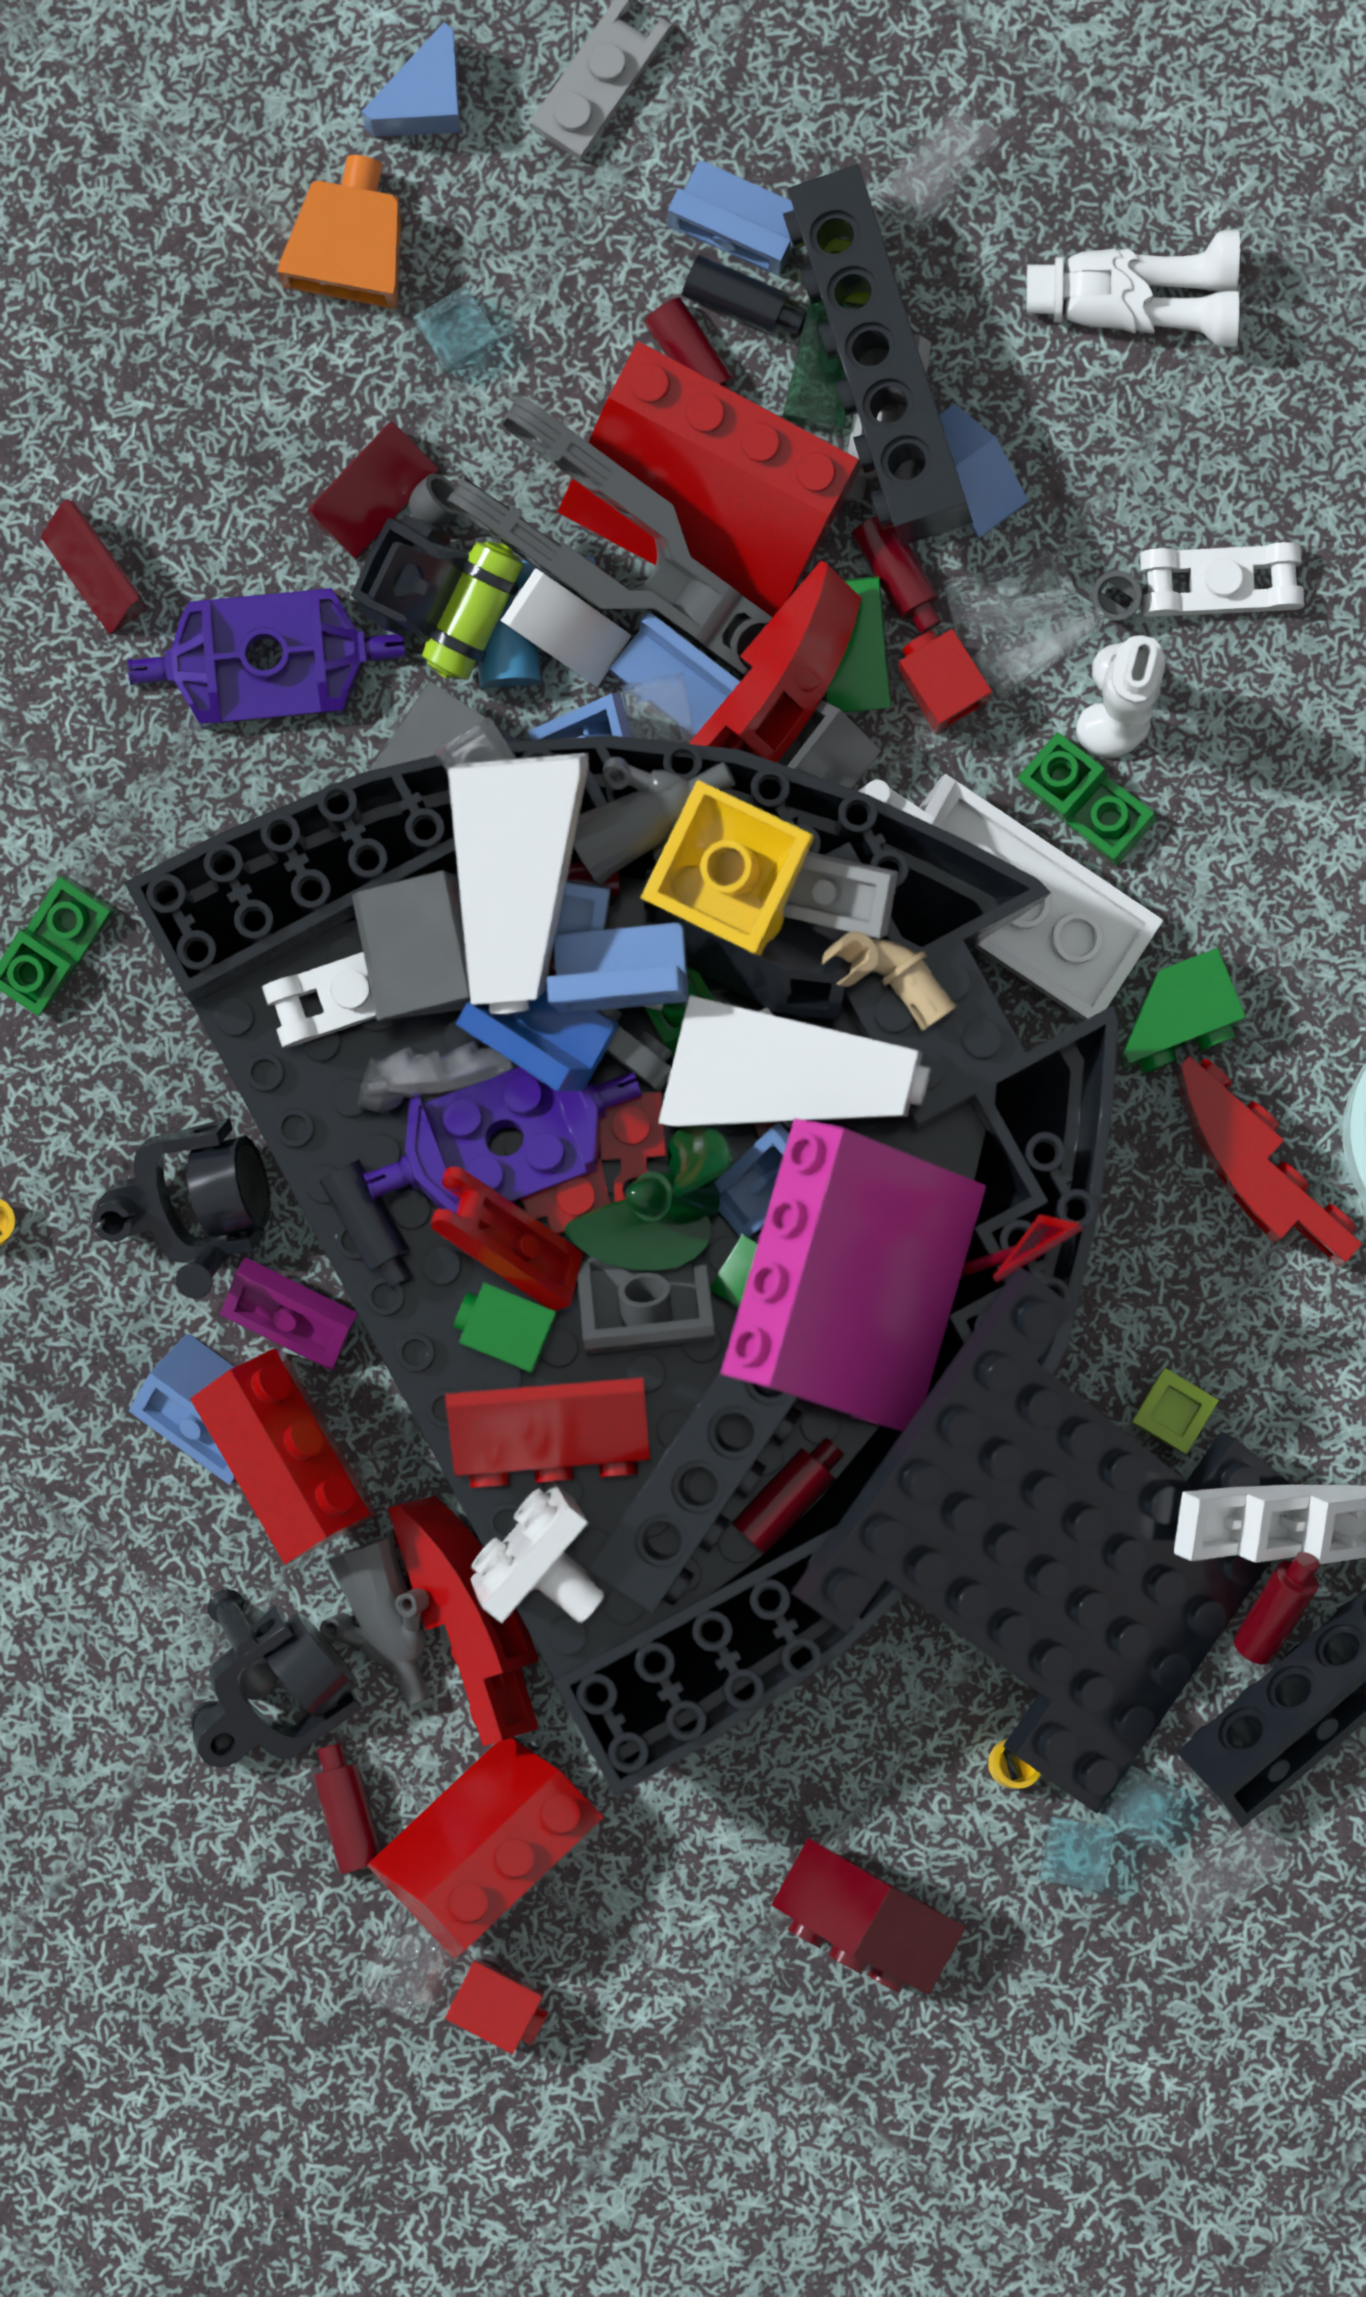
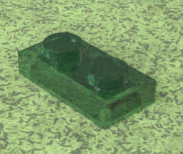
(812, 388)

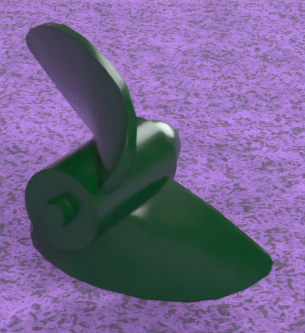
(664, 1214)

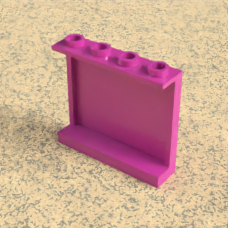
(853, 1275)

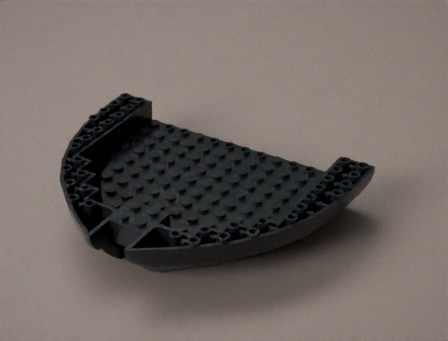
(1021, 1122)

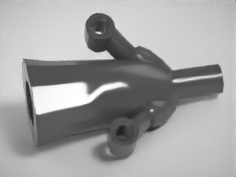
(640, 821)
(384, 1611)

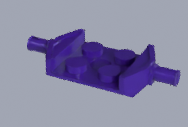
(313, 676)
(455, 1131)

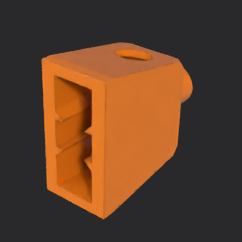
(347, 239)

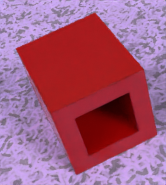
(942, 679)
(497, 2007)

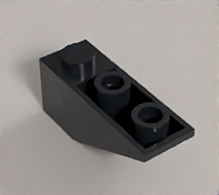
(784, 977)

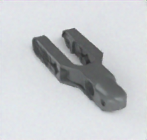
(678, 589)

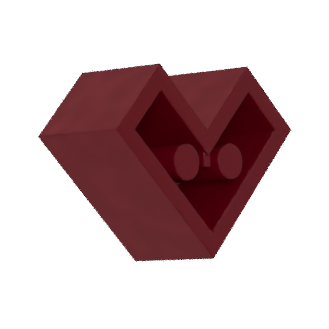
(866, 1920)

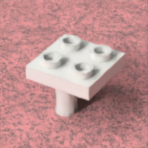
(536, 1559)

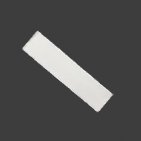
(1273, 1523)

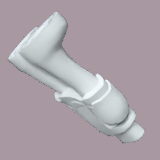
(1114, 291)
(1130, 684)

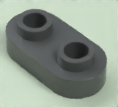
(642, 1055)

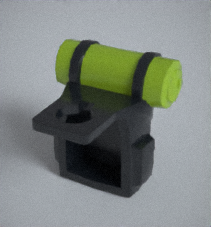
(437, 592)

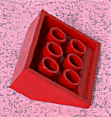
(740, 478)

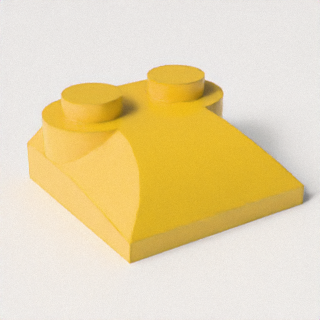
(728, 868)

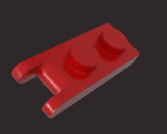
(508, 1240)

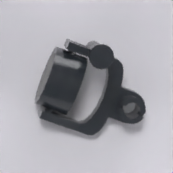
(225, 1189)
(300, 1659)

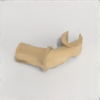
(900, 968)

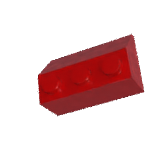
(548, 1431)
(283, 1455)
(484, 1843)

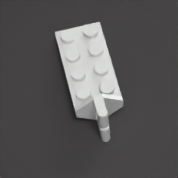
(1075, 940)

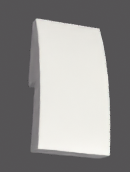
(565, 627)

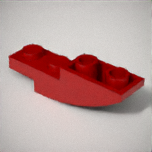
(789, 671)
(1238, 1147)
(487, 1652)

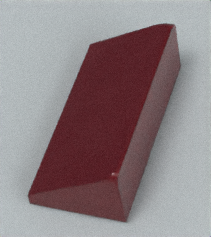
(371, 490)
(92, 568)

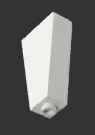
(513, 863)
(773, 1069)

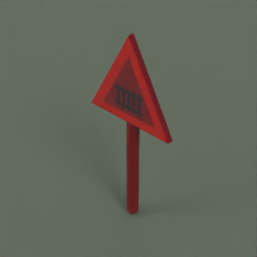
(1041, 1236)

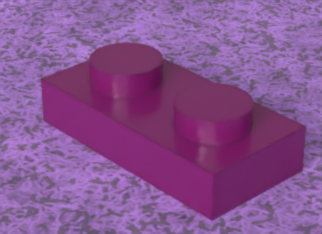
(288, 1313)

